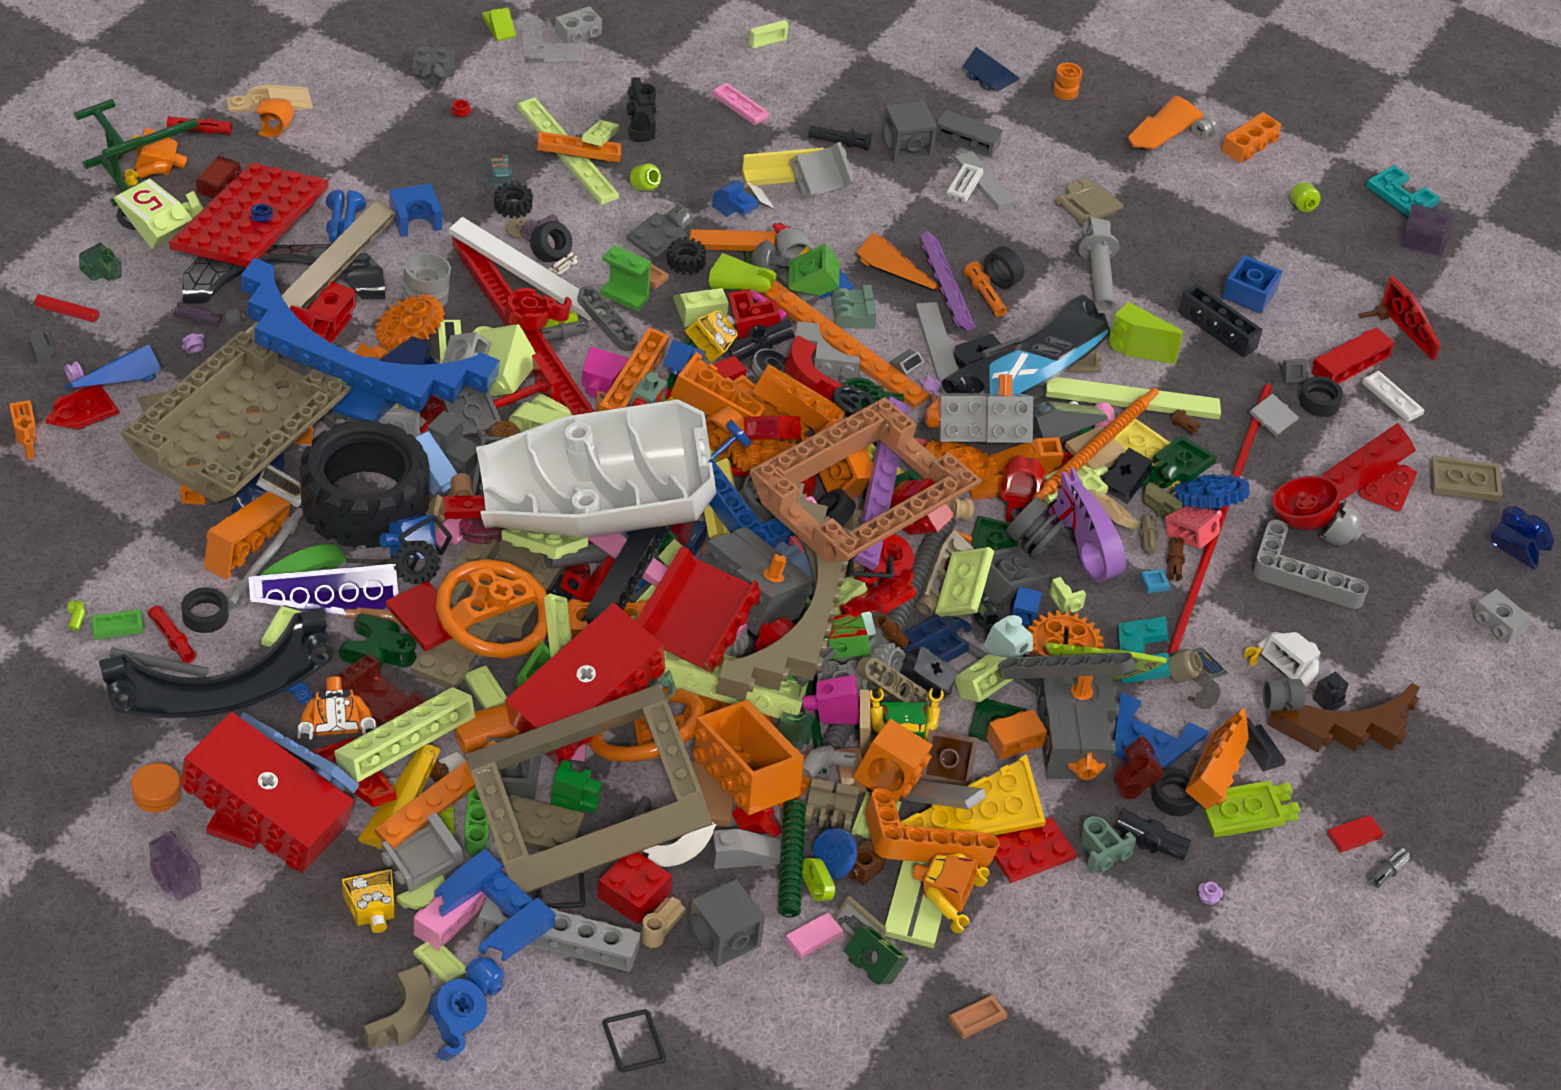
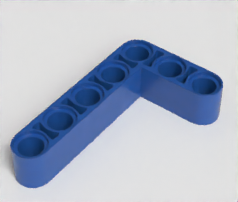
(737, 514)

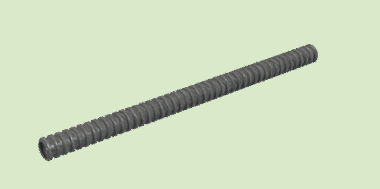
(840, 733)

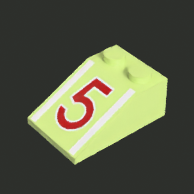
(153, 212)

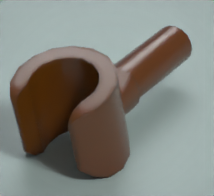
(1380, 311)

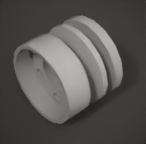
(427, 275)

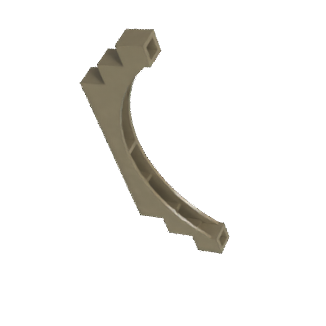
(800, 648)

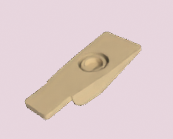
(298, 97)

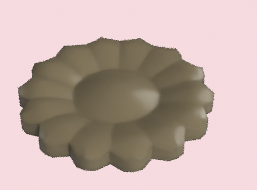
(514, 226)

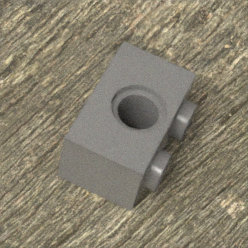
(1501, 616)

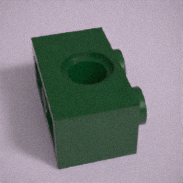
(889, 960)

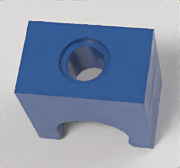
(415, 203)

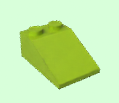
(1144, 335)

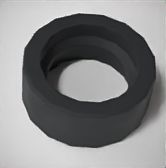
(1012, 262)
(1318, 407)
(839, 506)
(204, 624)
(1167, 804)

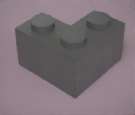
(448, 434)

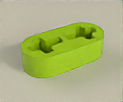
(818, 879)

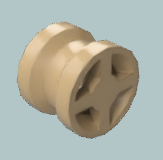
(962, 509)

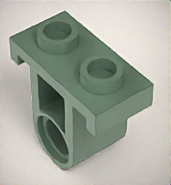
(1104, 844)

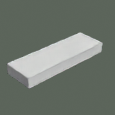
(1393, 396)

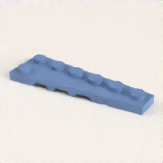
(320, 765)

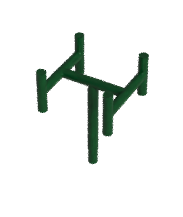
(117, 147)

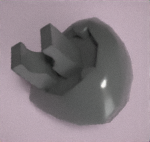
(766, 256)

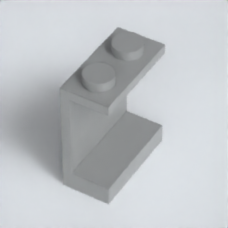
(822, 170)

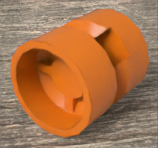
(1067, 81)

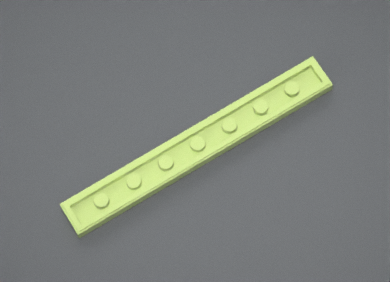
(580, 166)
(1124, 396)

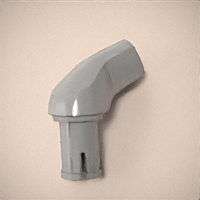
(825, 758)

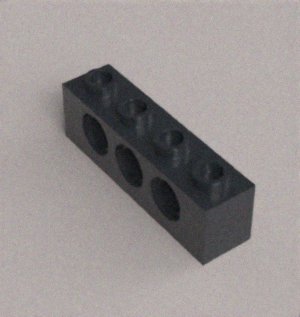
(1220, 320)

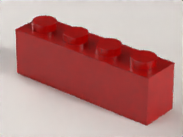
(1353, 356)
(1371, 460)

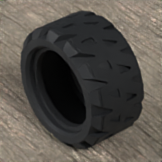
(355, 449)

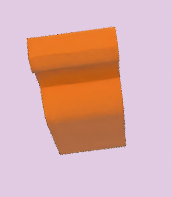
(24, 426)

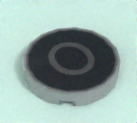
(767, 356)

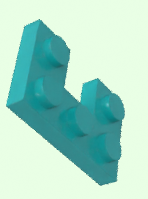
(1388, 186)
(1135, 635)

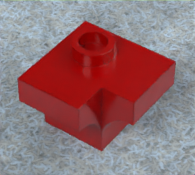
(760, 822)

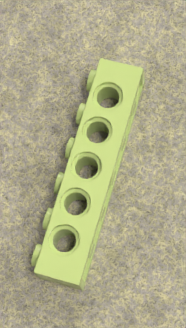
(405, 734)

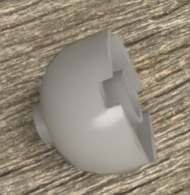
(1344, 525)

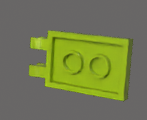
(1252, 809)

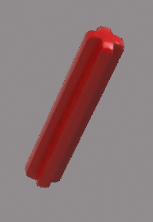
(66, 308)

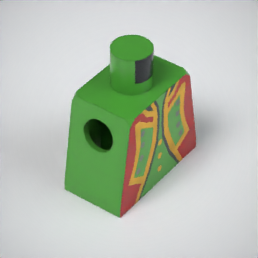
(849, 635)

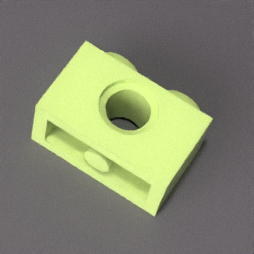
(981, 679)

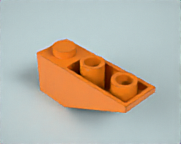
(1046, 450)

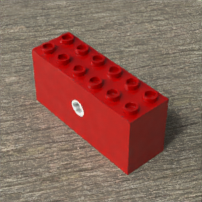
(596, 667)
(266, 792)

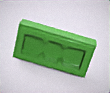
(117, 624)

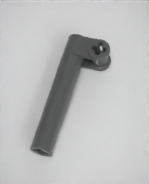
(586, 555)

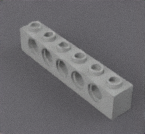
(571, 938)

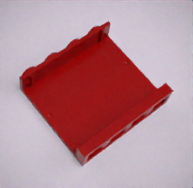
(698, 610)

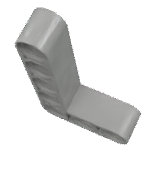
(1303, 576)

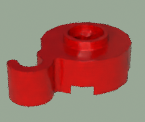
(533, 310)
(902, 558)

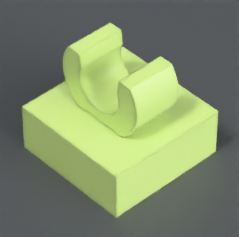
(194, 205)

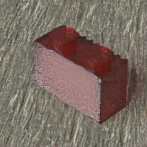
(217, 176)

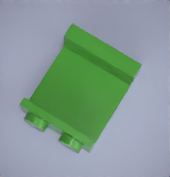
(628, 278)

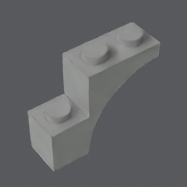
(827, 359)

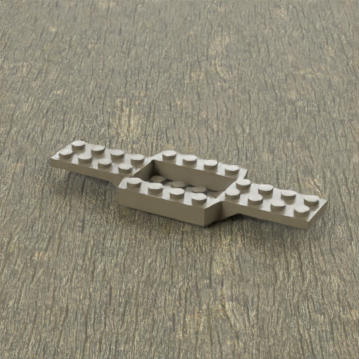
(449, 661)

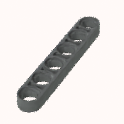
(1067, 665)

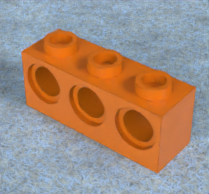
(1251, 137)

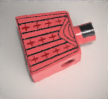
(1194, 525)

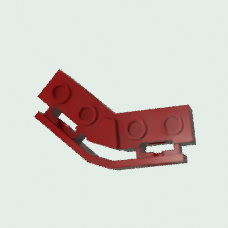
(329, 312)

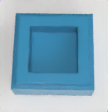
(1155, 581)

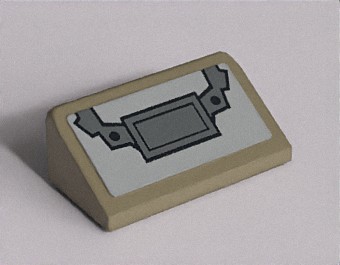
(853, 915)

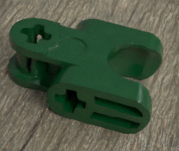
(383, 642)

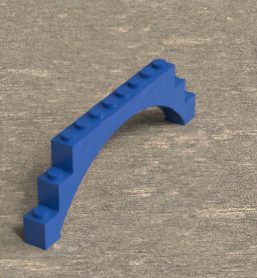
(395, 382)

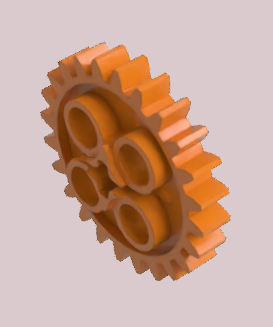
(409, 319)
(758, 452)
(971, 457)
(1052, 631)

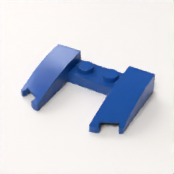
(527, 917)

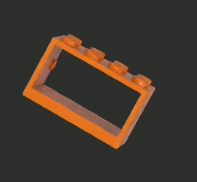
(748, 727)

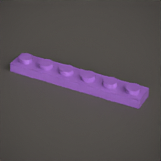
(945, 277)

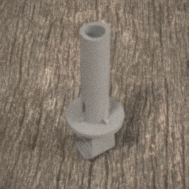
(1099, 248)

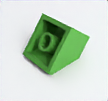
(814, 271)

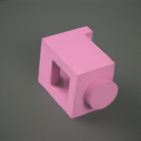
(452, 526)

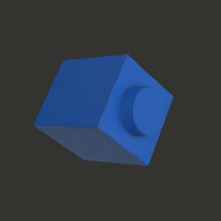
(1027, 605)

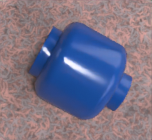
(485, 974)

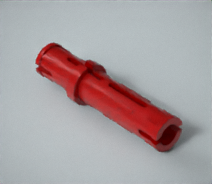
(208, 126)
(176, 640)

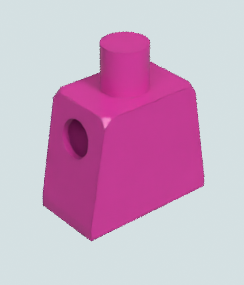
(601, 370)
(836, 700)

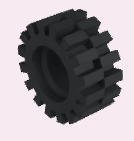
(513, 208)
(686, 264)
(402, 565)

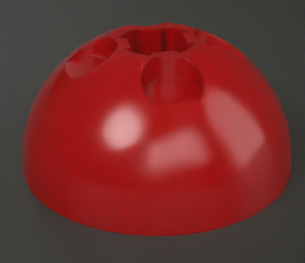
(1307, 502)

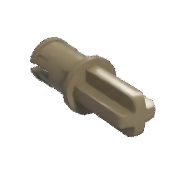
(1149, 533)

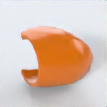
(275, 109)

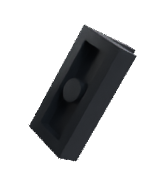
(1263, 748)

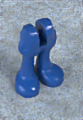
(335, 201)

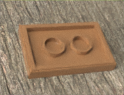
(717, 800)

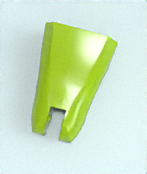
(738, 275)

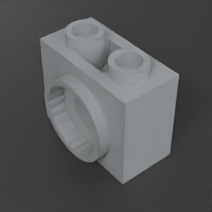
(465, 346)

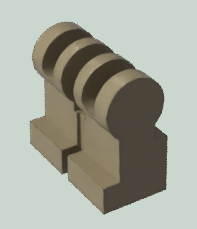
(822, 799)

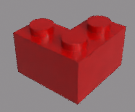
(749, 314)

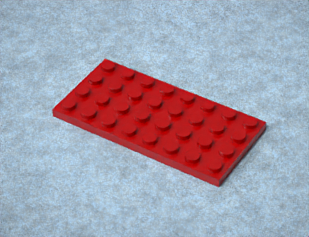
(225, 225)

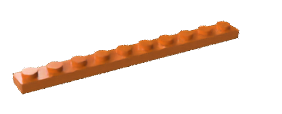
(840, 340)

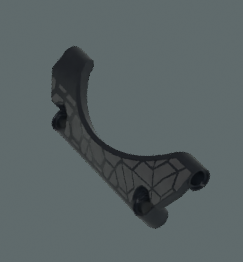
(207, 274)

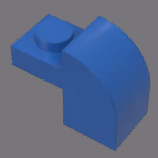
(733, 198)

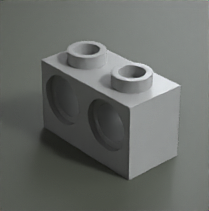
(578, 25)

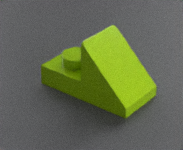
(500, 23)

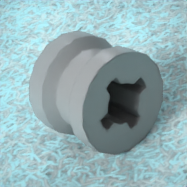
(1204, 127)

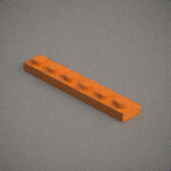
(435, 799)

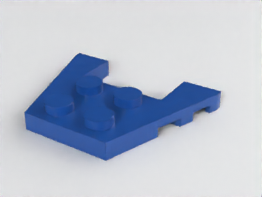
(1166, 746)

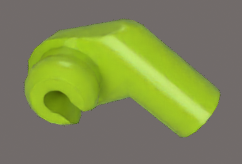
(77, 610)

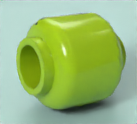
(645, 177)
(1305, 197)

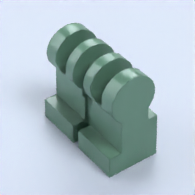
(854, 308)

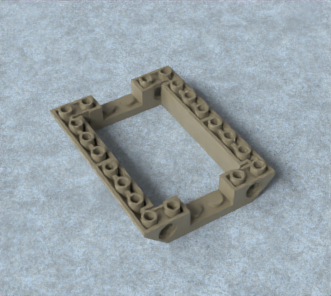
(607, 844)

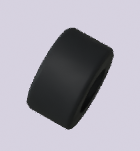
(541, 246)

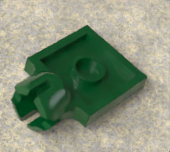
(1180, 461)

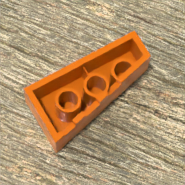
(244, 532)

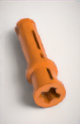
(977, 276)

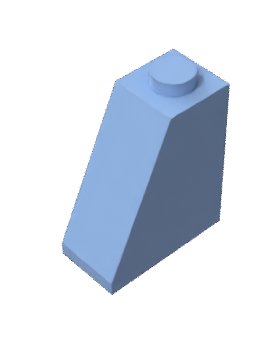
(439, 466)

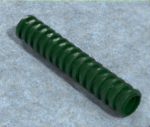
(792, 858)

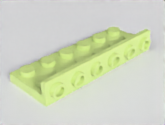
(704, 683)

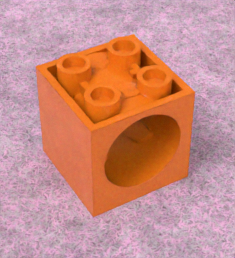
(905, 749)

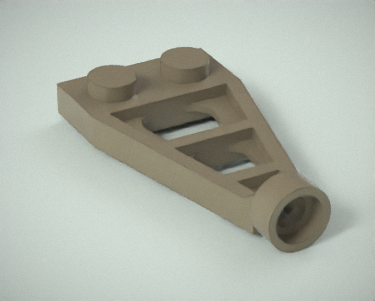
(930, 596)

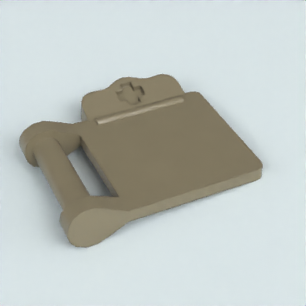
(1089, 198)

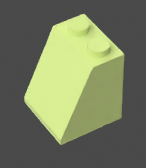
(515, 357)

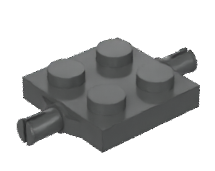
(475, 410)

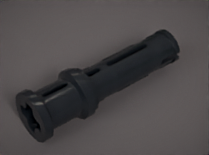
(851, 140)

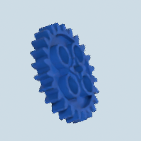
(1212, 491)

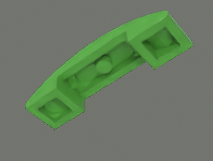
(309, 559)

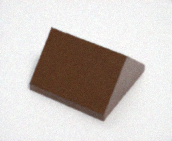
(951, 758)

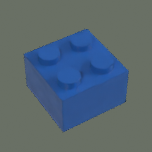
(1252, 284)

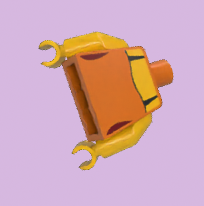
(950, 883)

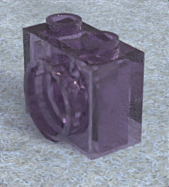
(174, 866)

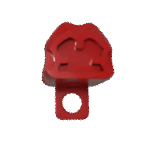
(1020, 482)
(589, 587)

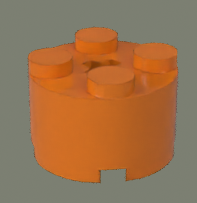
(717, 429)

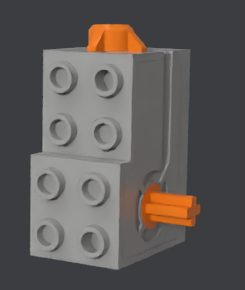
(982, 416)

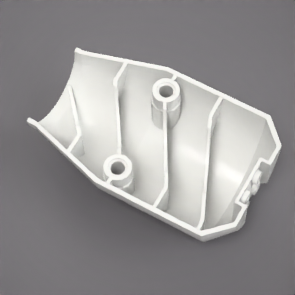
(601, 472)

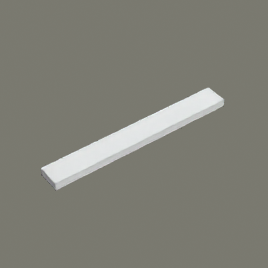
(517, 263)

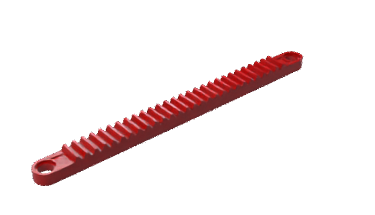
(497, 292)

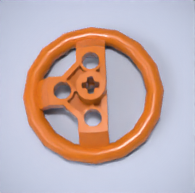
(493, 600)
(646, 746)

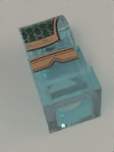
(500, 168)

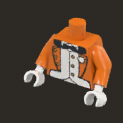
(335, 712)

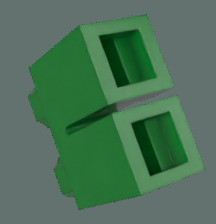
(575, 789)

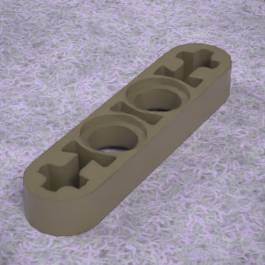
(895, 681)

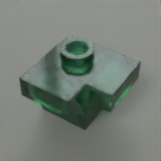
(100, 263)
(797, 727)

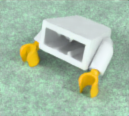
(1290, 654)

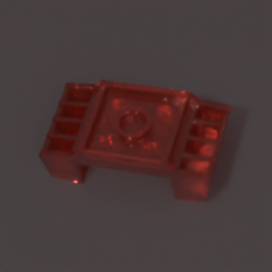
(377, 692)

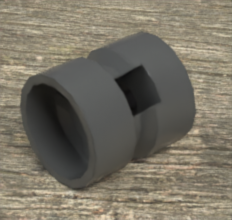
(1279, 695)

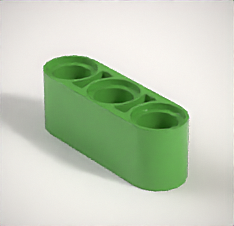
(476, 825)

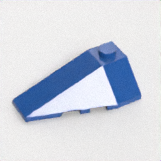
(127, 368)

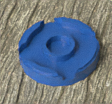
(837, 851)

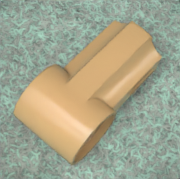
(660, 922)

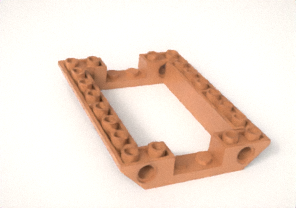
(882, 420)

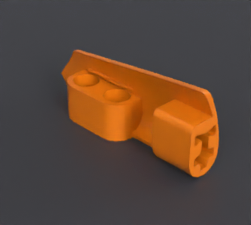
(1165, 124)
(487, 723)

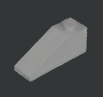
(744, 849)

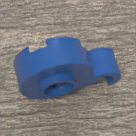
(452, 1022)

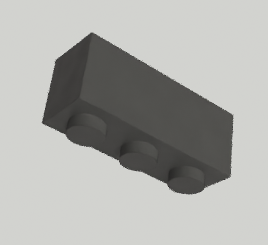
(968, 133)

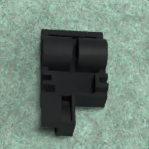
(642, 109)

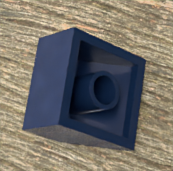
(989, 71)

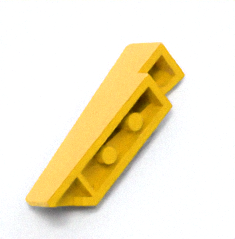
(407, 788)

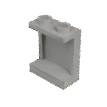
(424, 855)

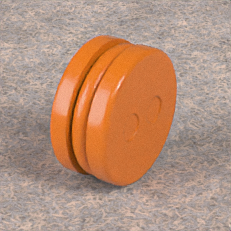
(156, 787)

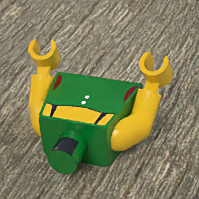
(914, 716)

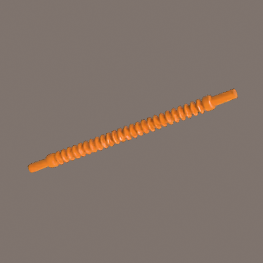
(1098, 442)

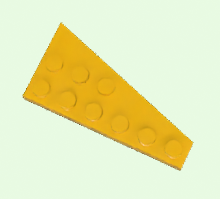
(1008, 806)

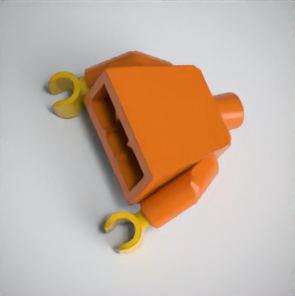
(154, 159)

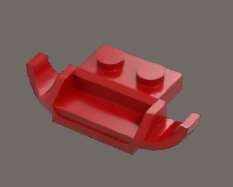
(884, 596)

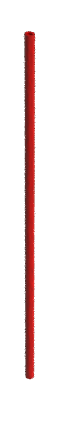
(1210, 546)

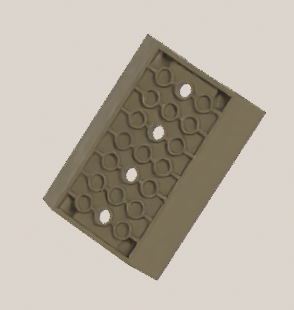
(216, 404)

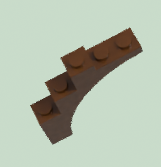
(1350, 728)

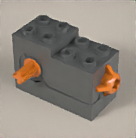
(750, 558)
(1078, 725)

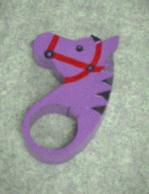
(1095, 534)

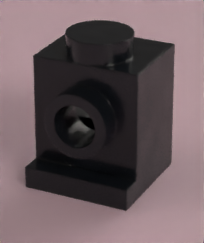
(1331, 692)

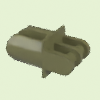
(1160, 500)

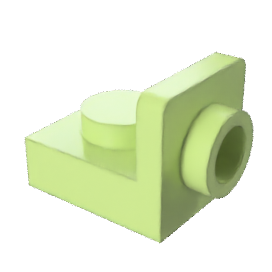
(1065, 598)

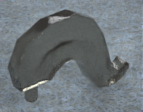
(1209, 695)

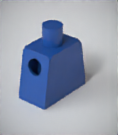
(398, 527)

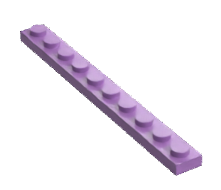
(880, 491)

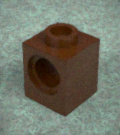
(867, 864)

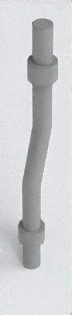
(288, 527)

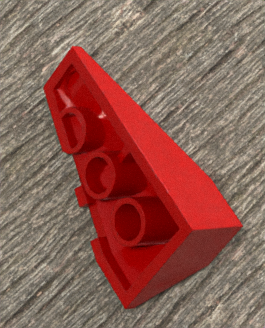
(1410, 317)

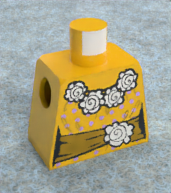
(713, 334)
(370, 899)

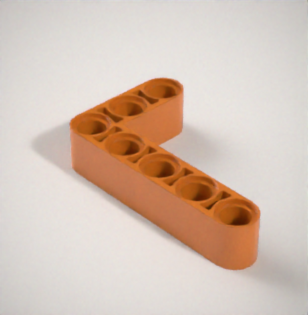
(921, 843)

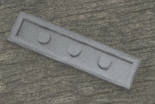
(988, 183)
(946, 794)

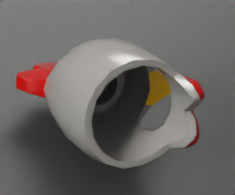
(791, 241)

